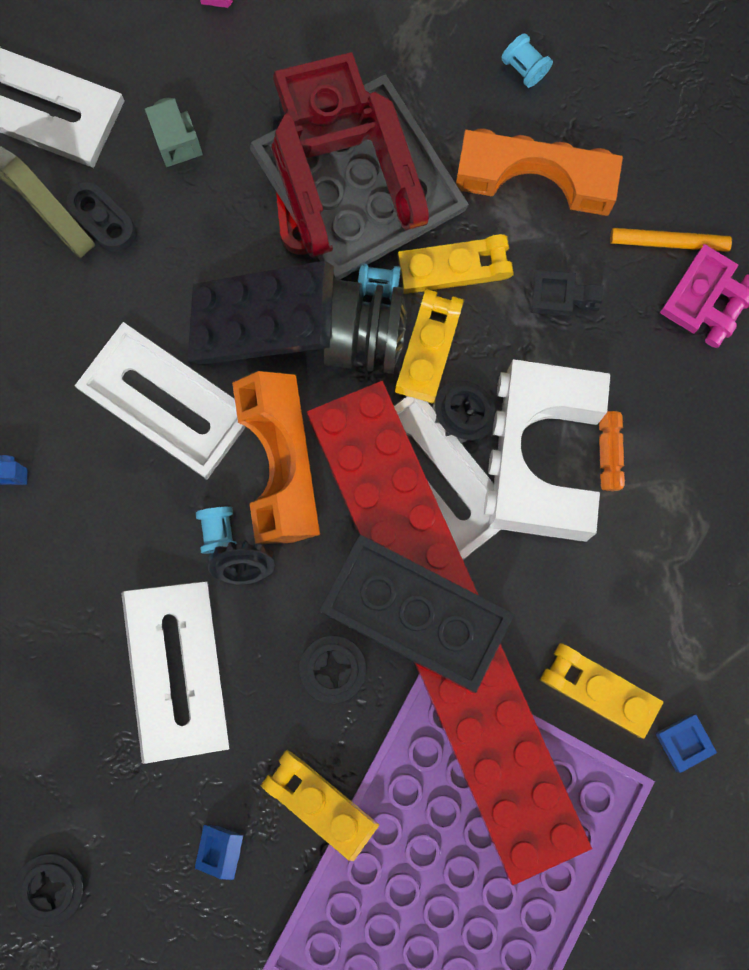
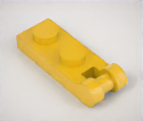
(454, 264)
(429, 347)
(603, 691)
(321, 806)

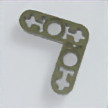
(24, 181)

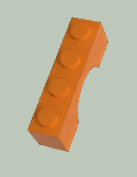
(584, 175)
(272, 411)

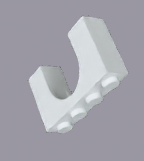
(519, 497)

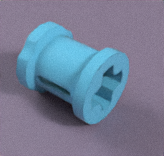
(526, 60)
(369, 274)
(215, 528)

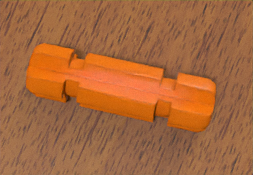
(611, 451)

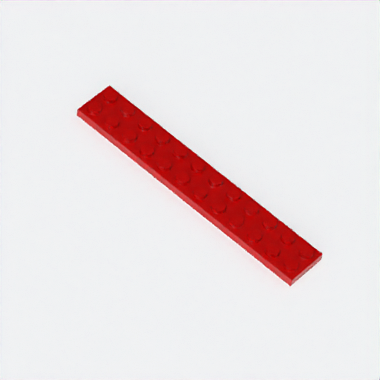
(488, 729)

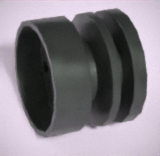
(365, 326)

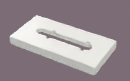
(77, 140)
(133, 351)
(456, 467)
(157, 730)

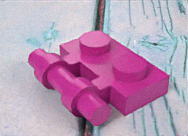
(699, 290)

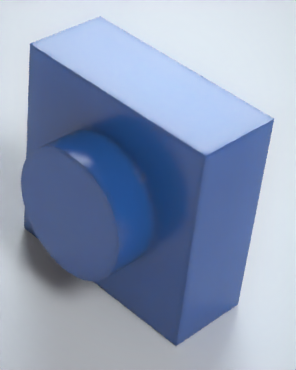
(12, 472)
(686, 743)
(219, 852)

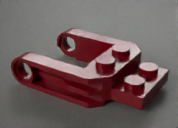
(331, 112)

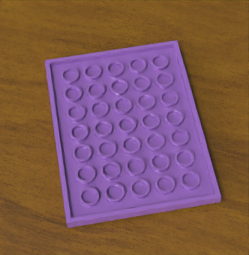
(430, 877)

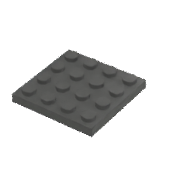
(356, 197)

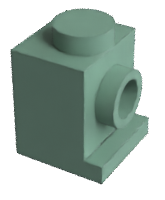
(173, 132)

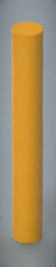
(669, 239)

